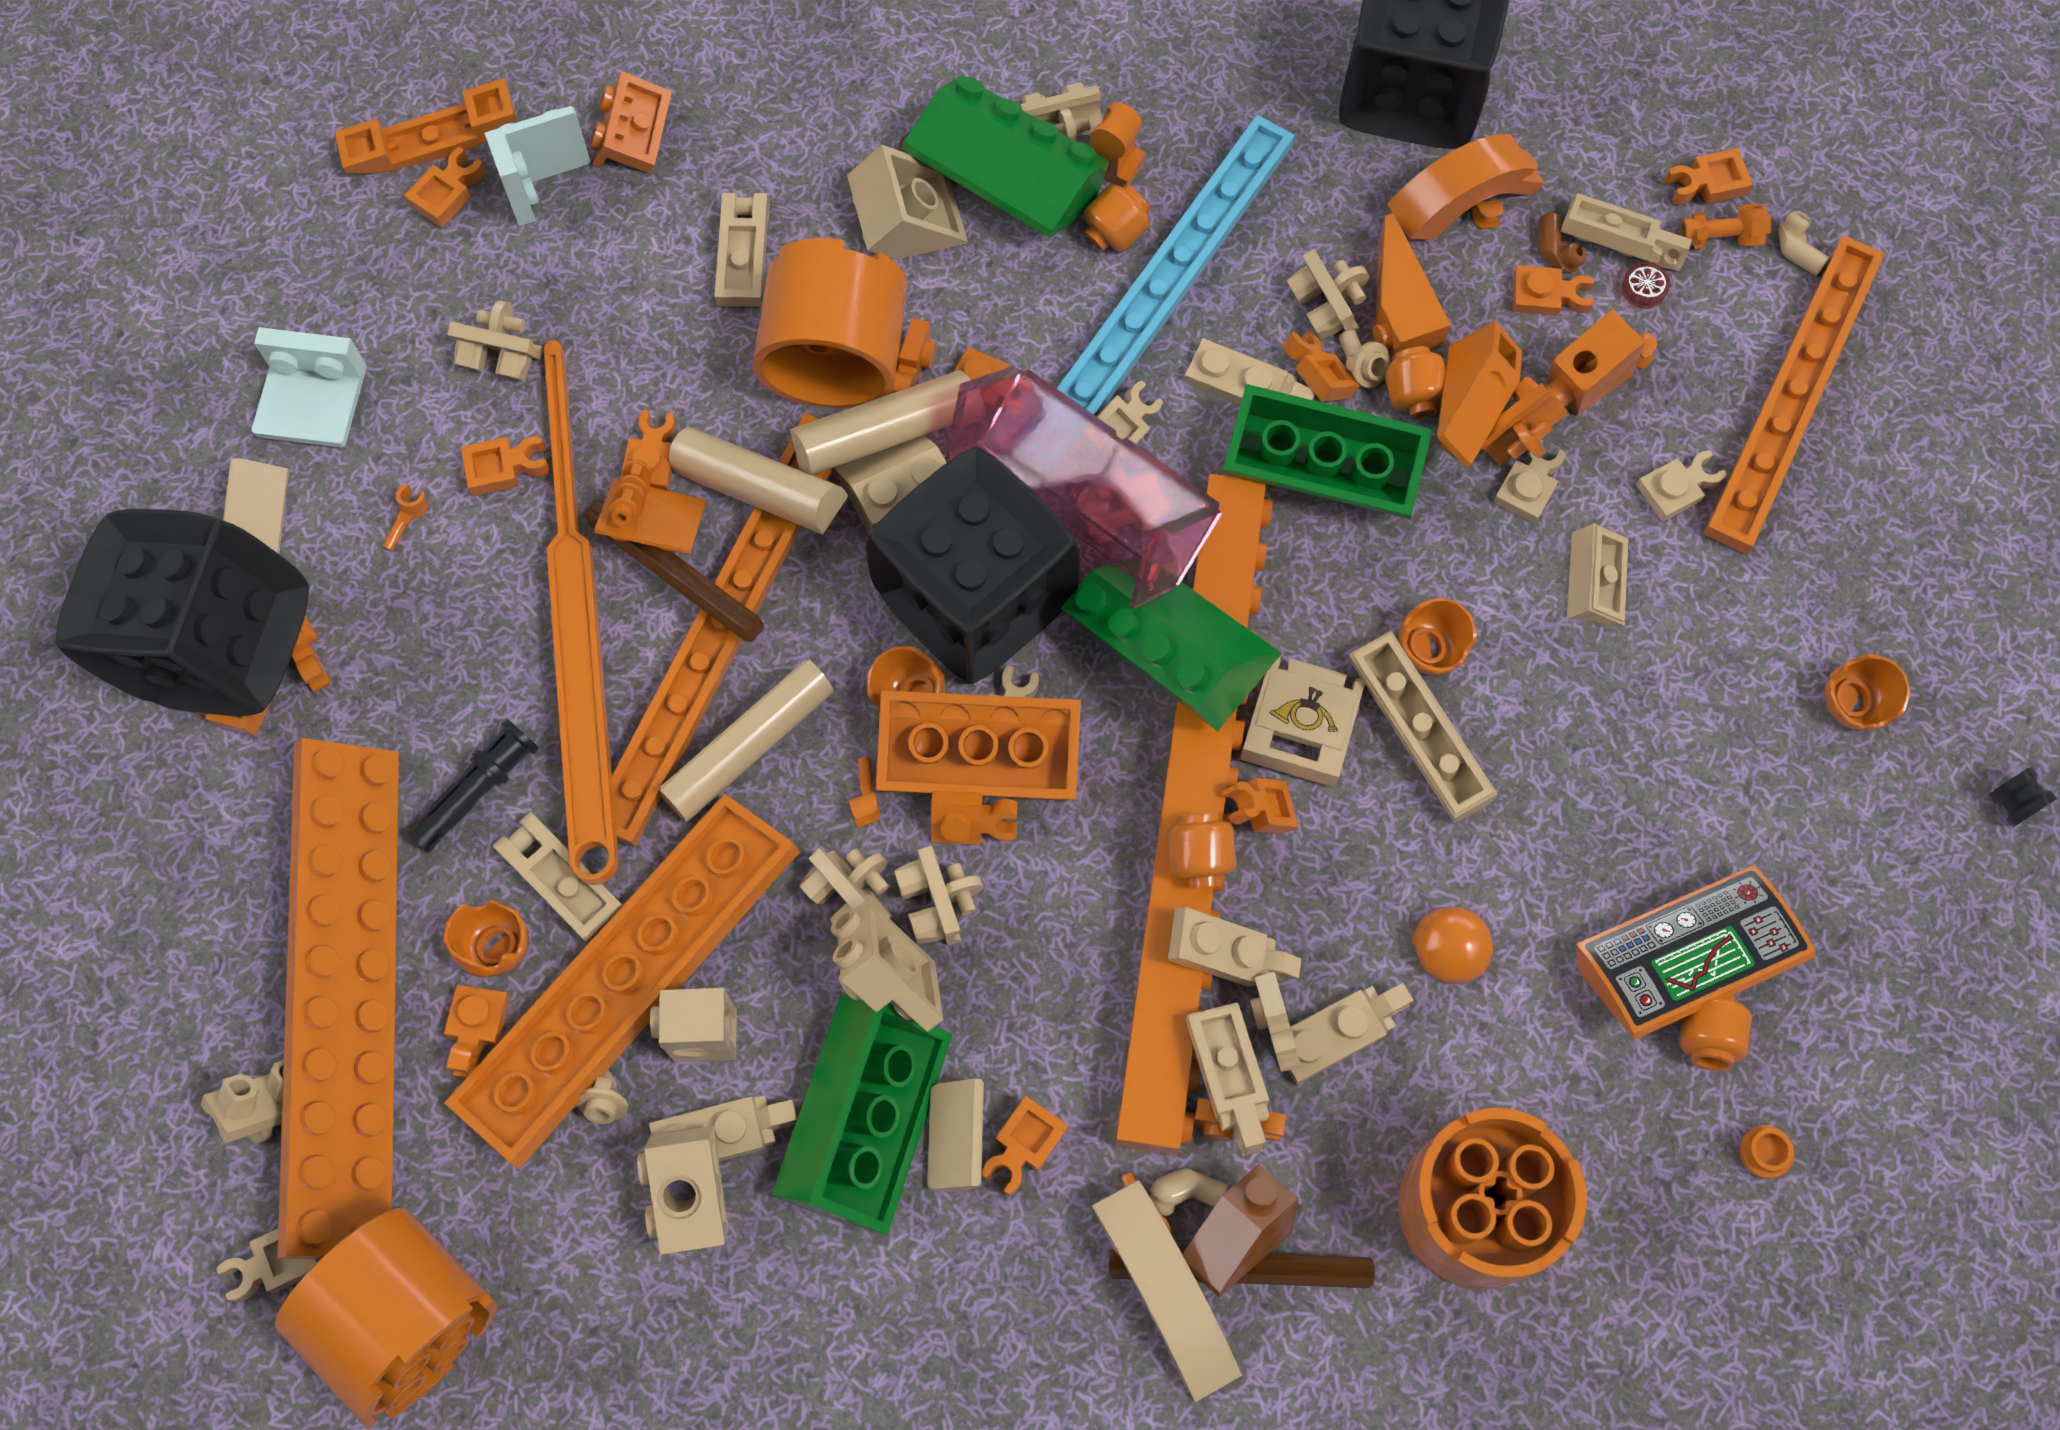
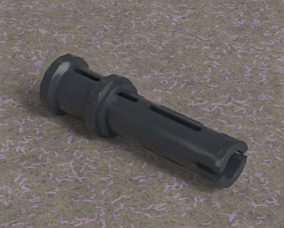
(487, 769)

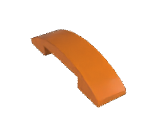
(429, 137)

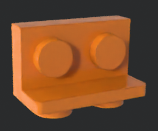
(631, 123)

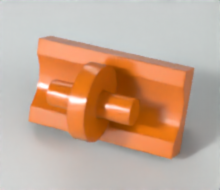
(1524, 422)

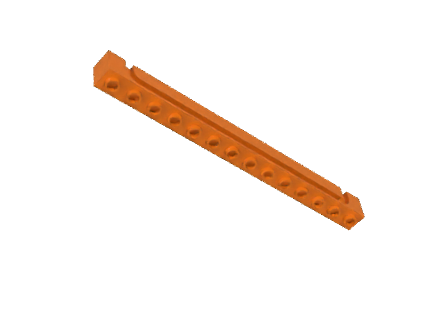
(1198, 770)

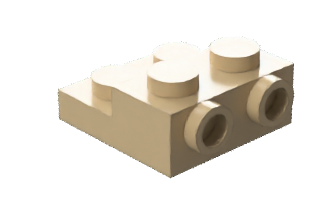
(885, 966)

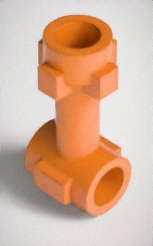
(1749, 226)

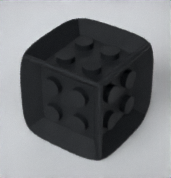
(1422, 69)
(973, 564)
(183, 611)

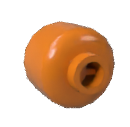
(1116, 218)
(1416, 382)
(1202, 849)
(1717, 1034)

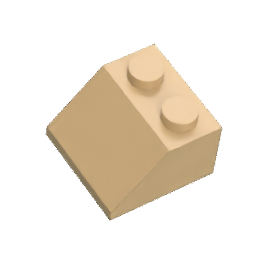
(904, 205)
(887, 477)

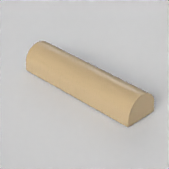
(877, 424)
(756, 479)
(1423, 727)
(746, 740)

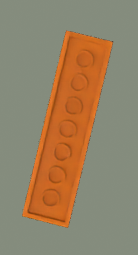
(613, 983)

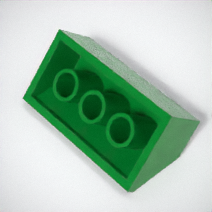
(1006, 155)
(1327, 451)
(1174, 642)
(862, 1115)

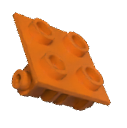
(648, 513)

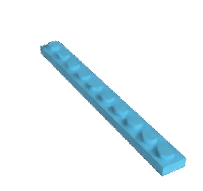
(1176, 265)

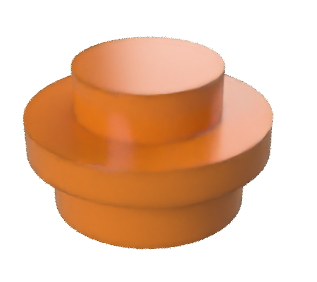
(1766, 1152)

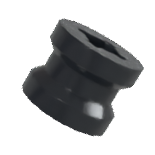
(2022, 796)

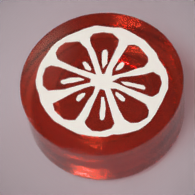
(1645, 285)

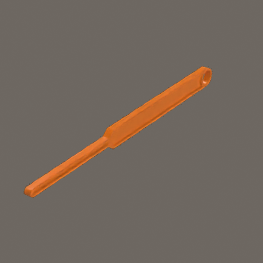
(577, 650)

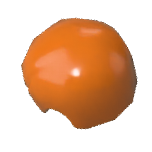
(1447, 625)
(901, 670)
(1878, 681)
(471, 929)
(1453, 945)

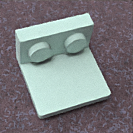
(534, 152)
(308, 387)

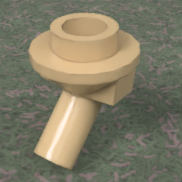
(1366, 361)
(603, 1101)

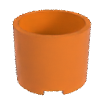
(830, 324)
(1460, 1230)
(384, 1315)

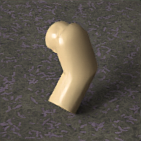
(1795, 245)
(1183, 1185)

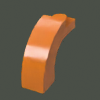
(1461, 181)

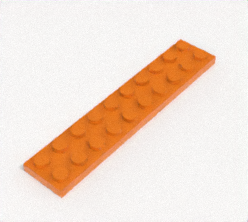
(339, 996)

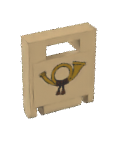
(1308, 708)

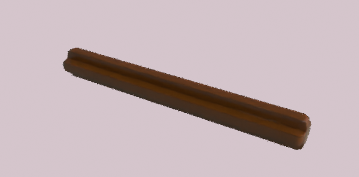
(689, 583)
(1292, 1270)

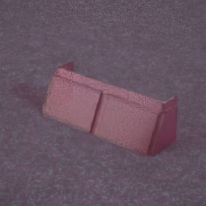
(1089, 477)

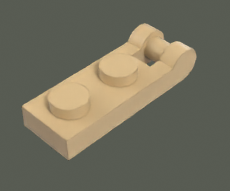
(742, 250)
(549, 873)

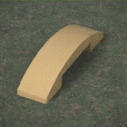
(1168, 1290)

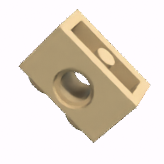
(695, 1024)
(691, 1158)

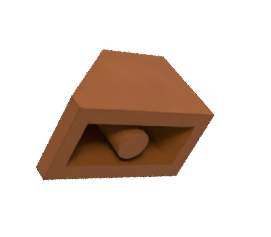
(1241, 1230)

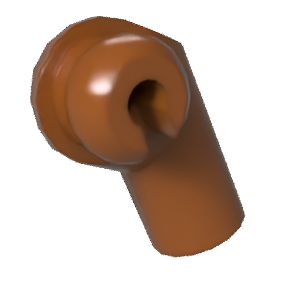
(1554, 249)

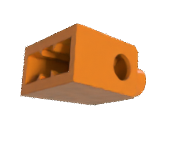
(1595, 363)

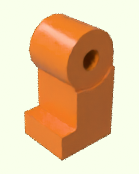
(1116, 142)

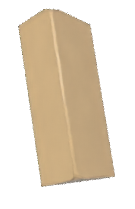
(257, 499)
(1597, 576)
(955, 1136)

